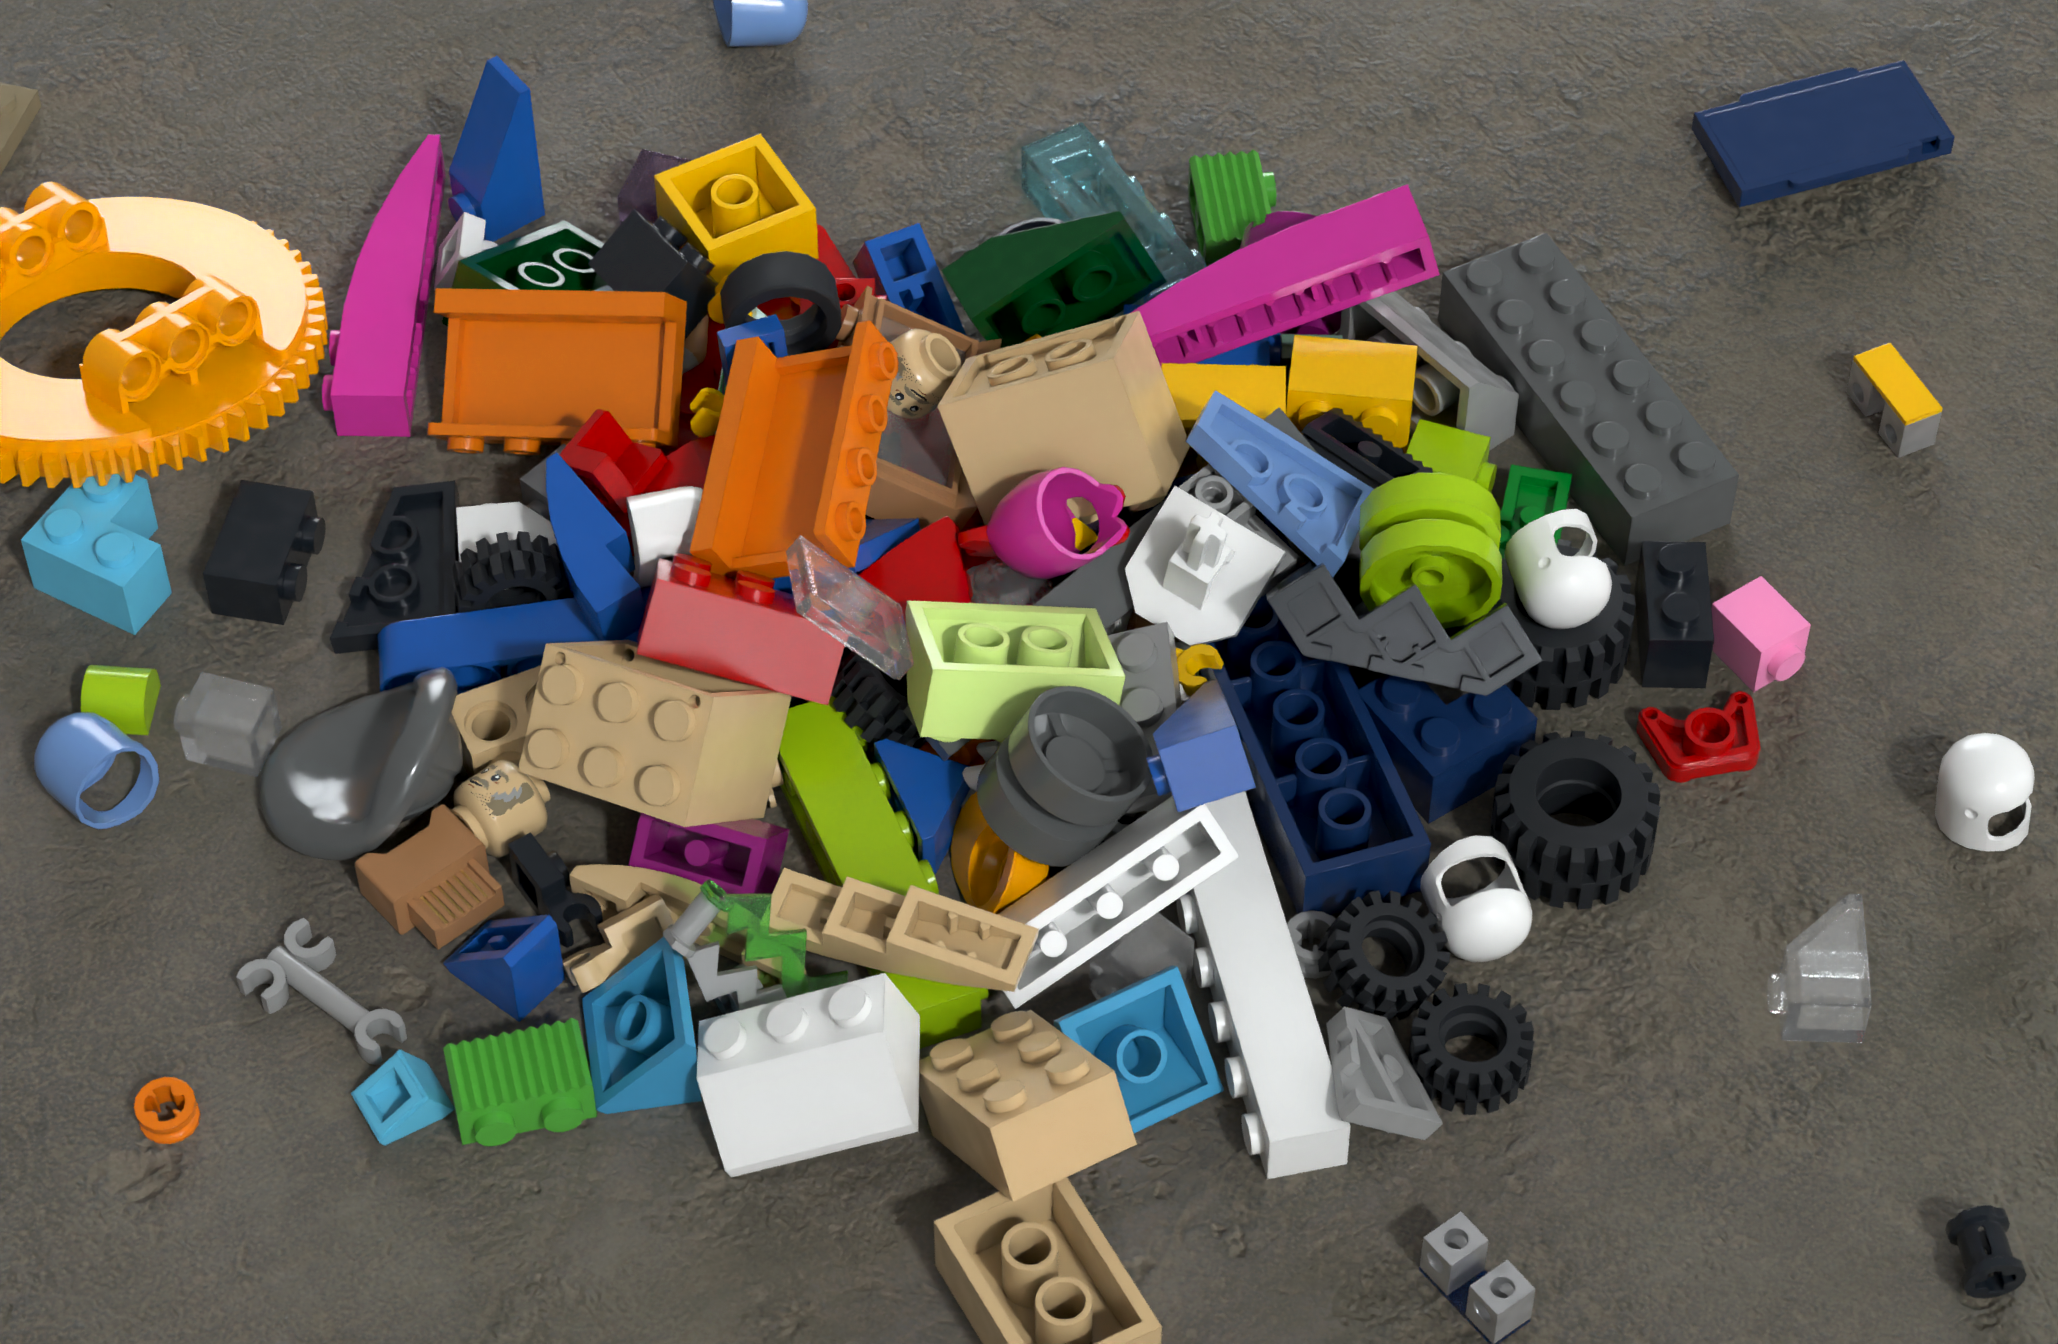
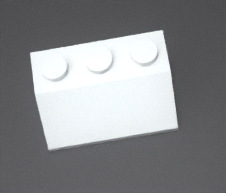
(810, 1074)

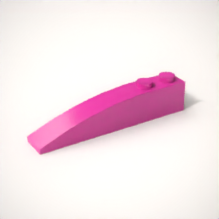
(1293, 278)
(387, 306)

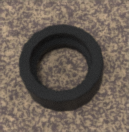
(786, 276)

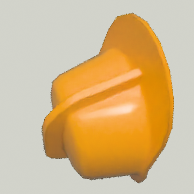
(986, 867)

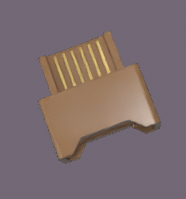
(432, 881)

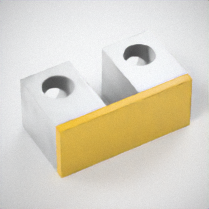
(1887, 384)

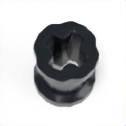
(2007, 1270)

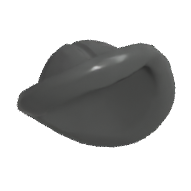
(364, 768)

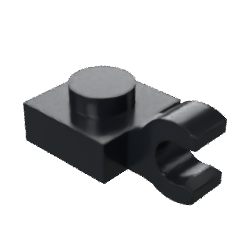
(543, 883)

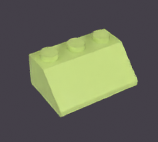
(990, 662)

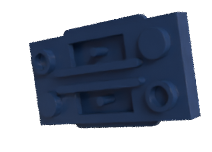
(1821, 131)

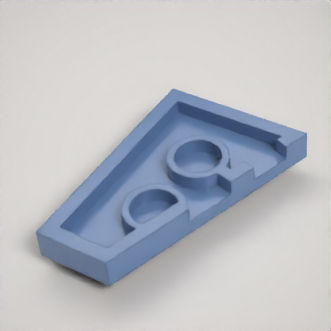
(1283, 479)

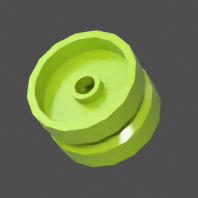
(1436, 535)

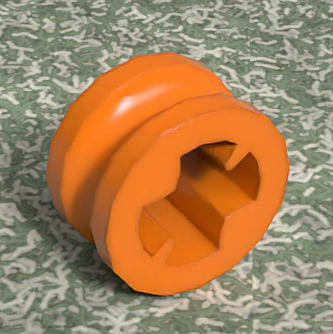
(159, 1092)

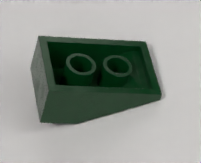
(538, 261)
(1053, 277)

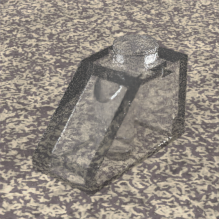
(1825, 979)

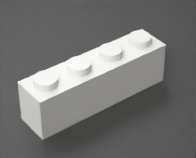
(1116, 890)

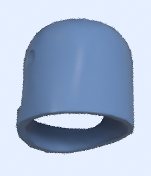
(760, 21)
(78, 754)

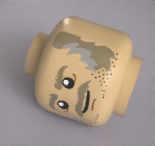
(924, 372)
(502, 806)

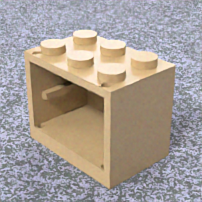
(1071, 402)
(653, 734)

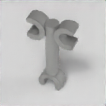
(300, 970)

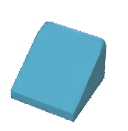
(401, 1098)

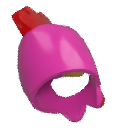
(1038, 531)

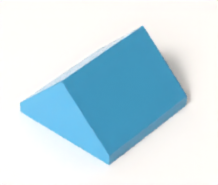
(642, 1035)
(1151, 1044)

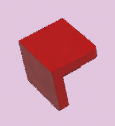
(611, 461)

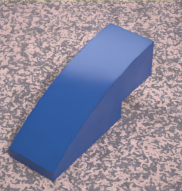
(593, 554)

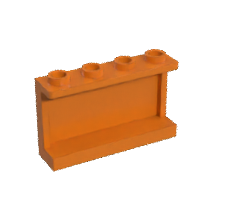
(542, 361)
(794, 454)

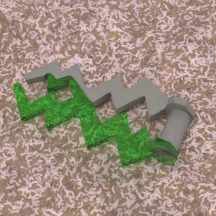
(744, 912)

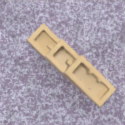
(902, 934)

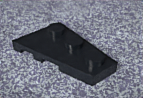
(407, 567)

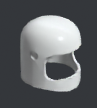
(661, 526)
(1557, 587)
(1979, 780)
(1487, 921)

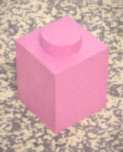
(1759, 634)

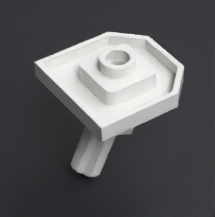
(1199, 571)

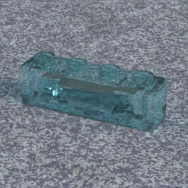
(1077, 165)

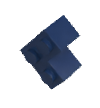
(1448, 749)

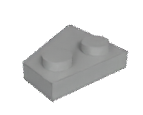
(1376, 1078)

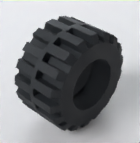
(1579, 658)
(1586, 780)

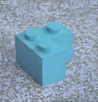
(98, 552)

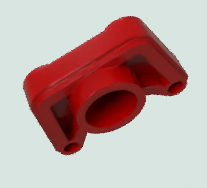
(1704, 743)

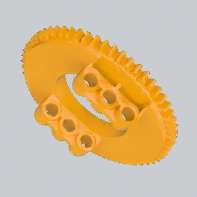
(186, 369)

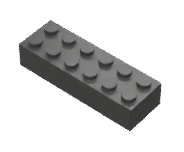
(1589, 397)

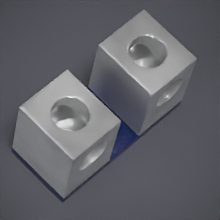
(1455, 1264)

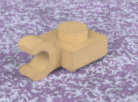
(625, 939)

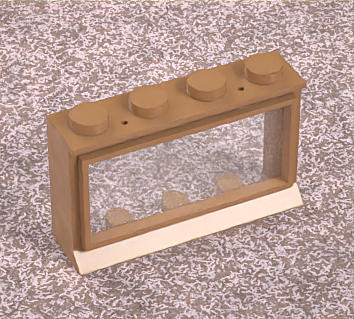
(915, 455)

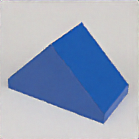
(927, 792)
(511, 962)

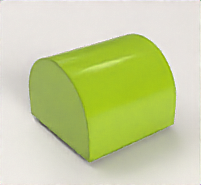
(122, 696)

